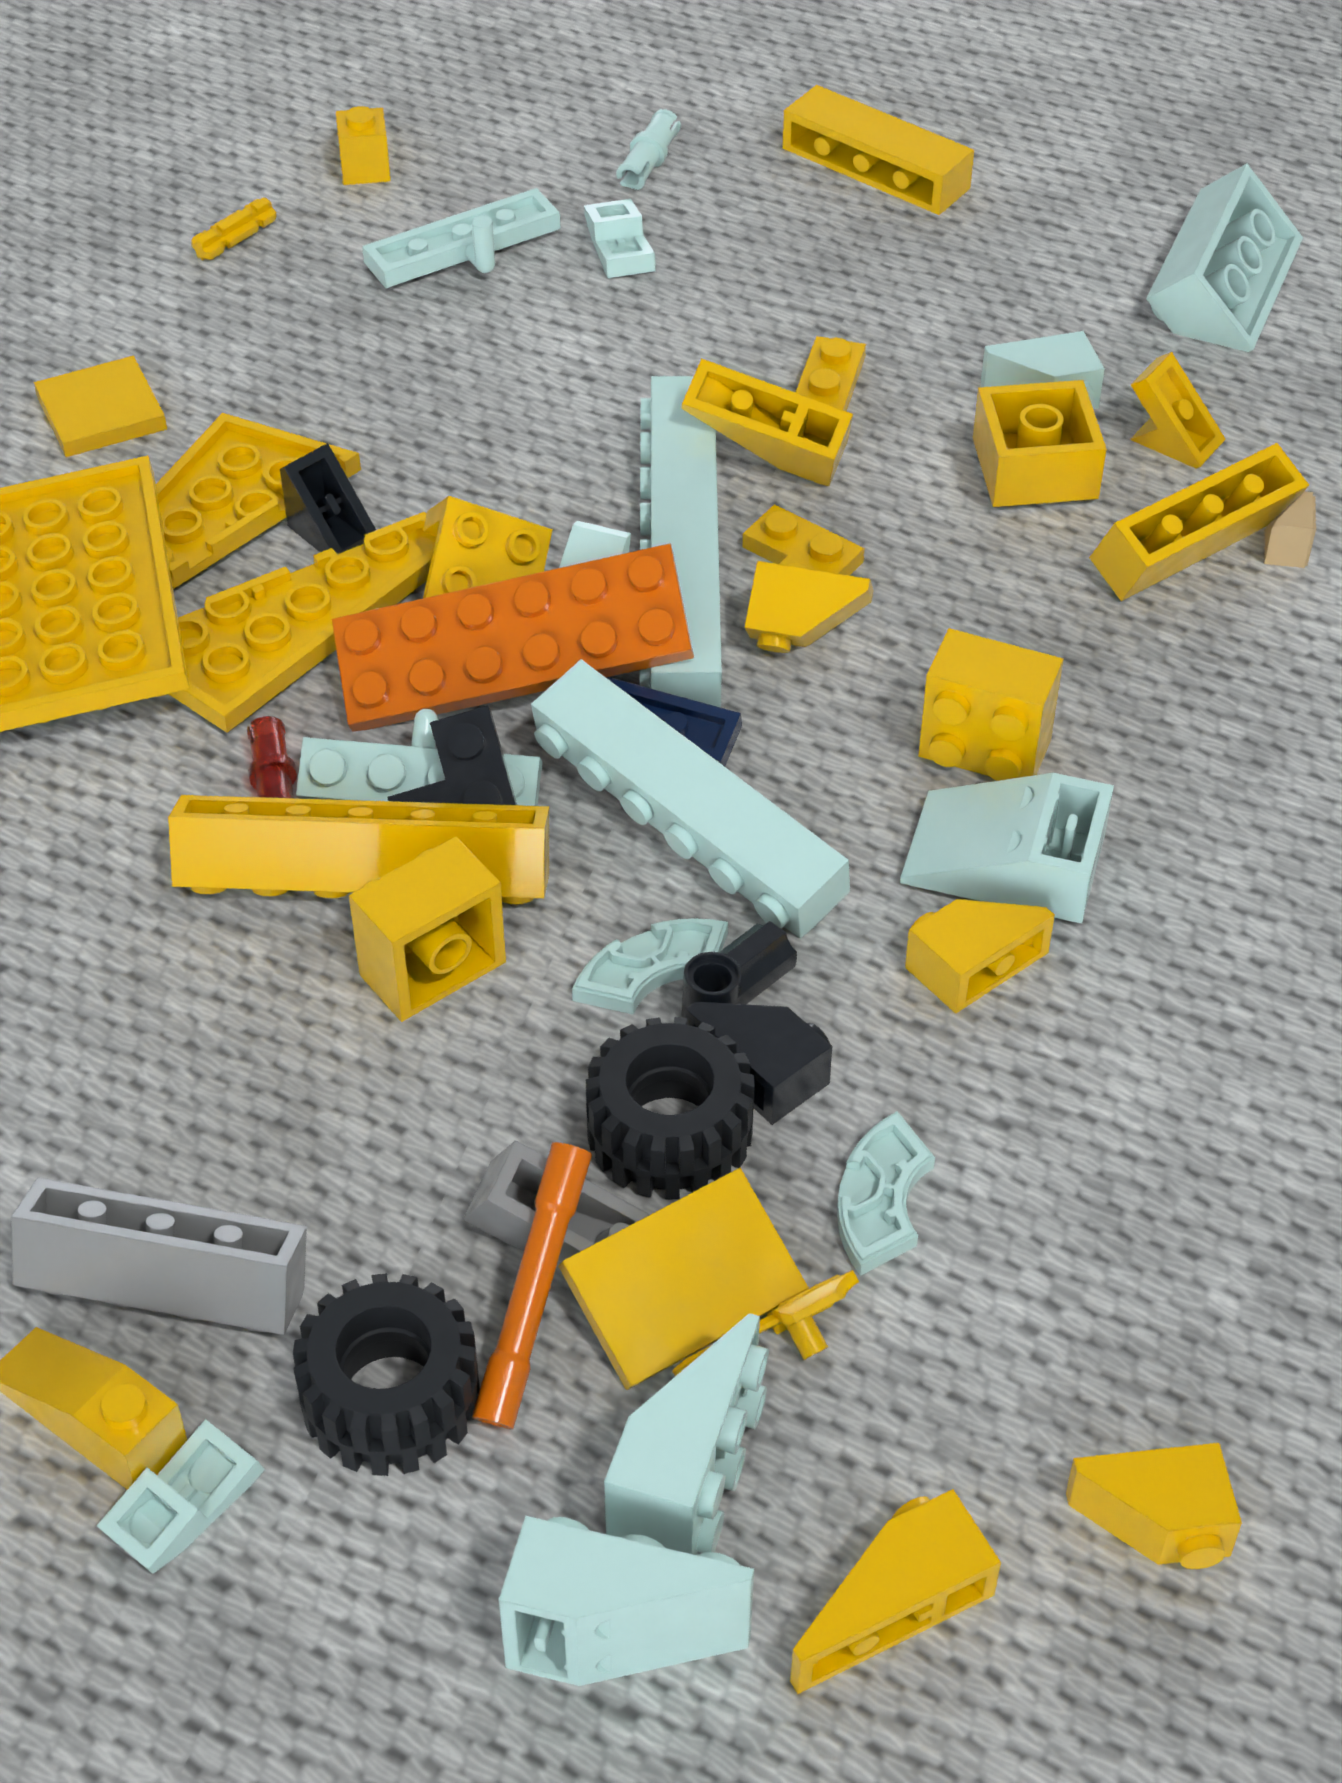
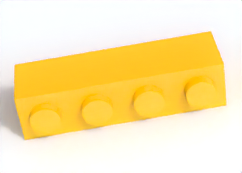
(878, 149)
(1197, 521)

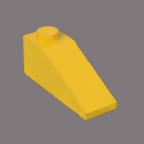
(770, 421)
(93, 1405)
(910, 1578)

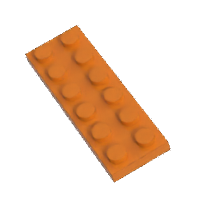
(511, 637)

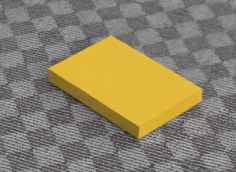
(682, 1277)

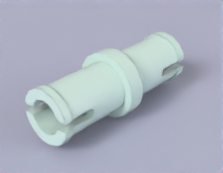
(648, 149)

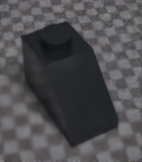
(784, 1052)

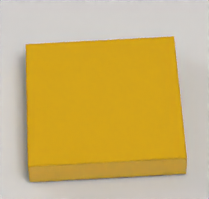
(100, 406)

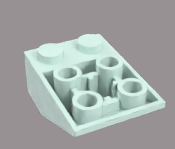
(1013, 842)
(687, 1446)
(616, 1606)

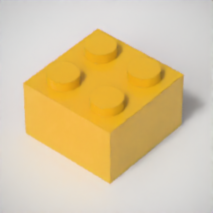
(1038, 443)
(989, 706)
(428, 928)

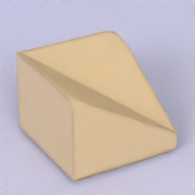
(1292, 533)

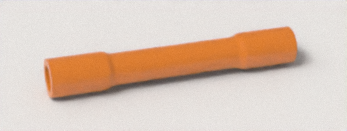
(510, 1362)

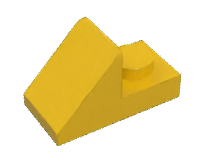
(1179, 419)

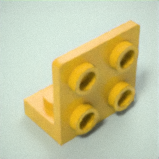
(480, 546)

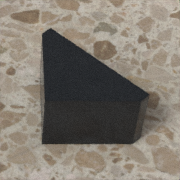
(323, 503)

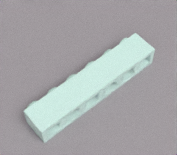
(691, 800)

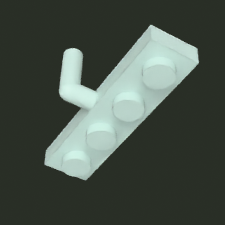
(462, 238)
(379, 770)

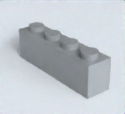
(159, 1255)

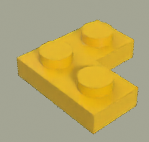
(800, 543)

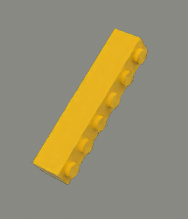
(346, 843)

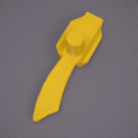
(797, 1316)

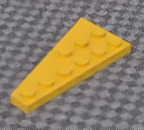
(229, 490)
(280, 625)

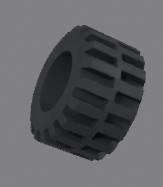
(663, 1148)
(395, 1421)

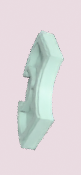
(633, 968)
(875, 1193)

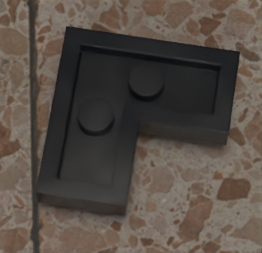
(470, 762)

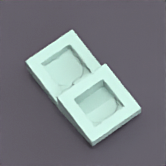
(619, 238)
(172, 1509)

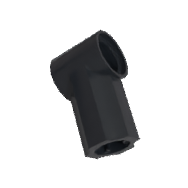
(739, 969)

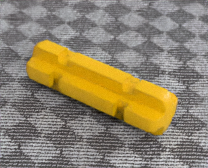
(233, 229)

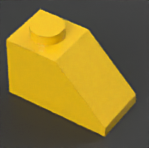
(363, 145)
(800, 604)
(975, 947)
(1161, 1502)

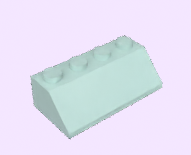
(1226, 263)

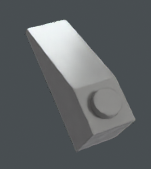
(507, 1204)

